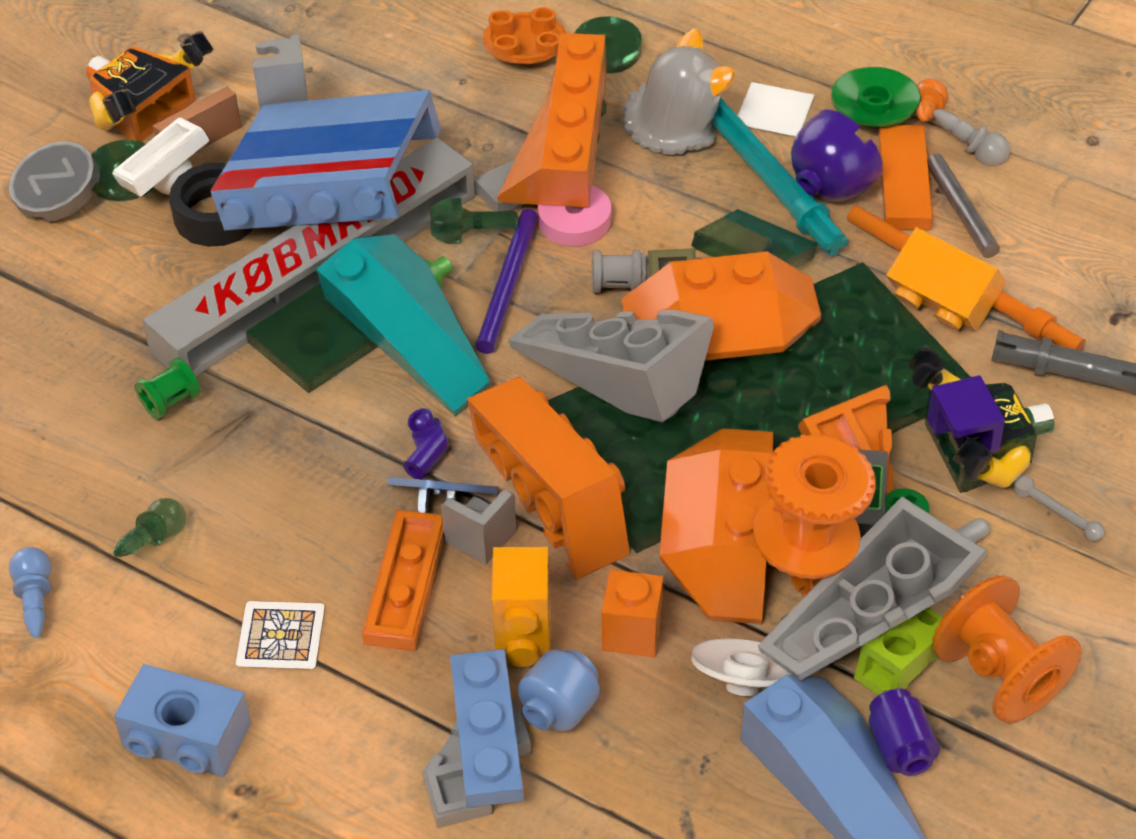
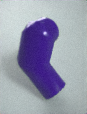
(429, 441)

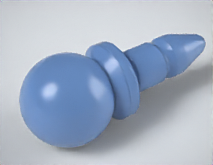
(30, 572)

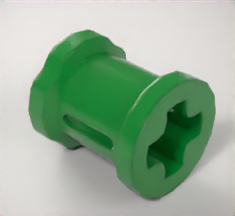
(167, 388)

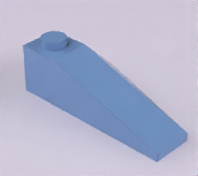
(827, 759)

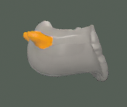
(678, 99)

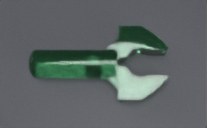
(452, 220)

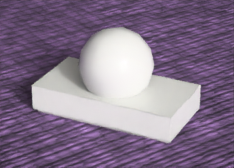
(161, 159)

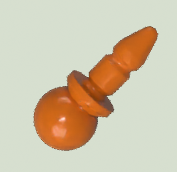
(932, 97)

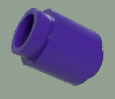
(903, 732)

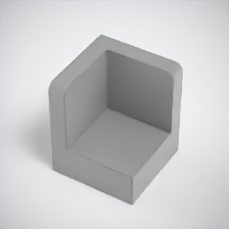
(479, 525)

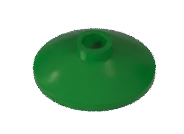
(875, 96)

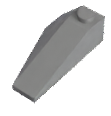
(898, 572)

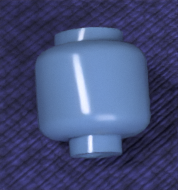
(559, 690)

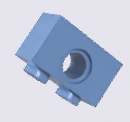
(162, 699)

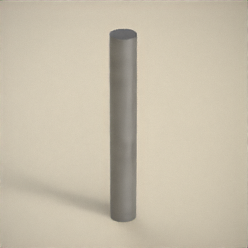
(963, 206)

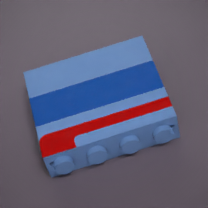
(322, 160)

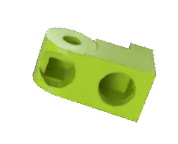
(898, 654)

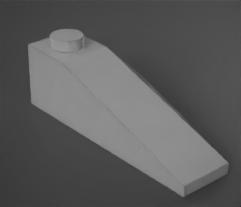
(626, 361)

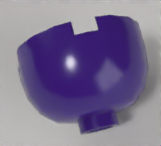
(833, 159)

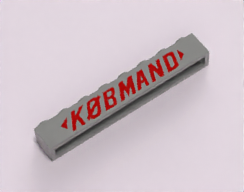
(215, 314)

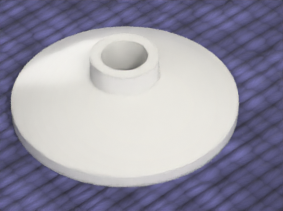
(737, 665)

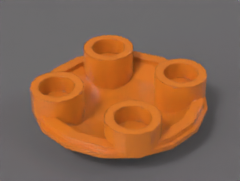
(523, 35)

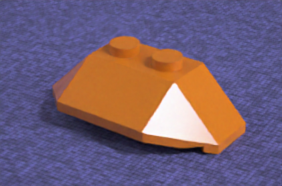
(752, 299)
(710, 522)

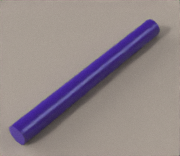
(506, 282)

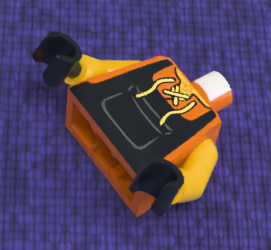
(144, 86)

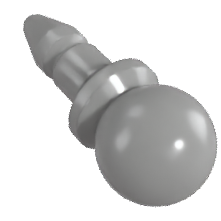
(989, 148)

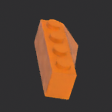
(562, 143)

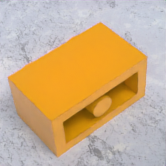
(945, 280)
(521, 603)

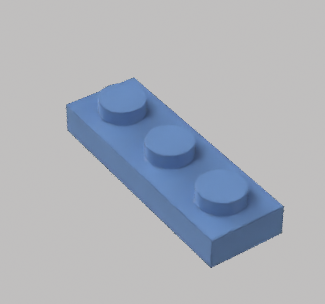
(486, 728)

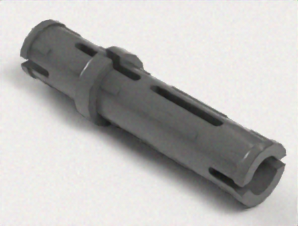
(1064, 361)

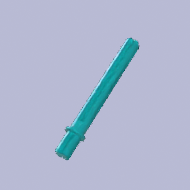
(810, 216)

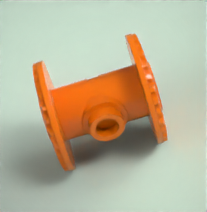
(813, 505)
(999, 648)

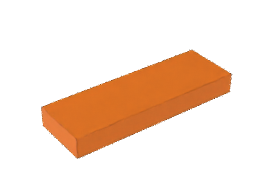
(905, 177)
(404, 581)

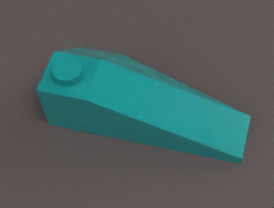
(405, 313)

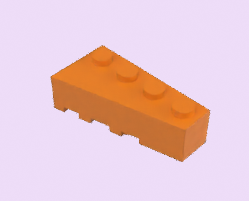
(553, 473)

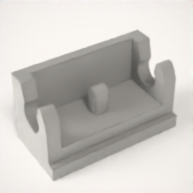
(282, 76)

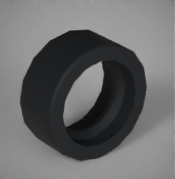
(197, 226)

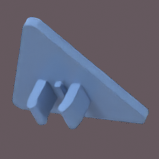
(438, 486)

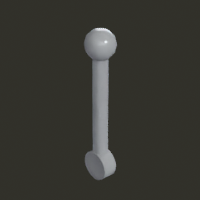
(1024, 487)

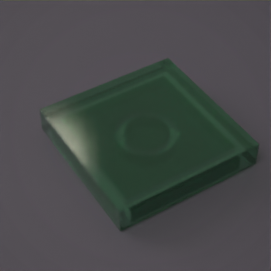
(746, 234)
(309, 340)

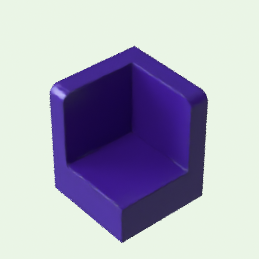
(966, 409)

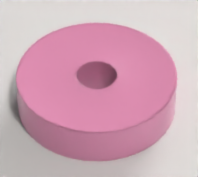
(577, 224)

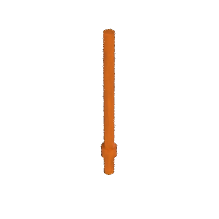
(1036, 321)

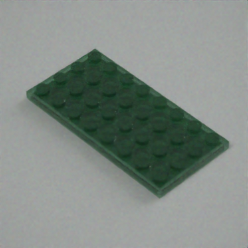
(852, 350)

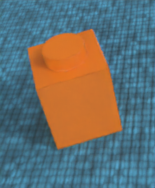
(632, 613)

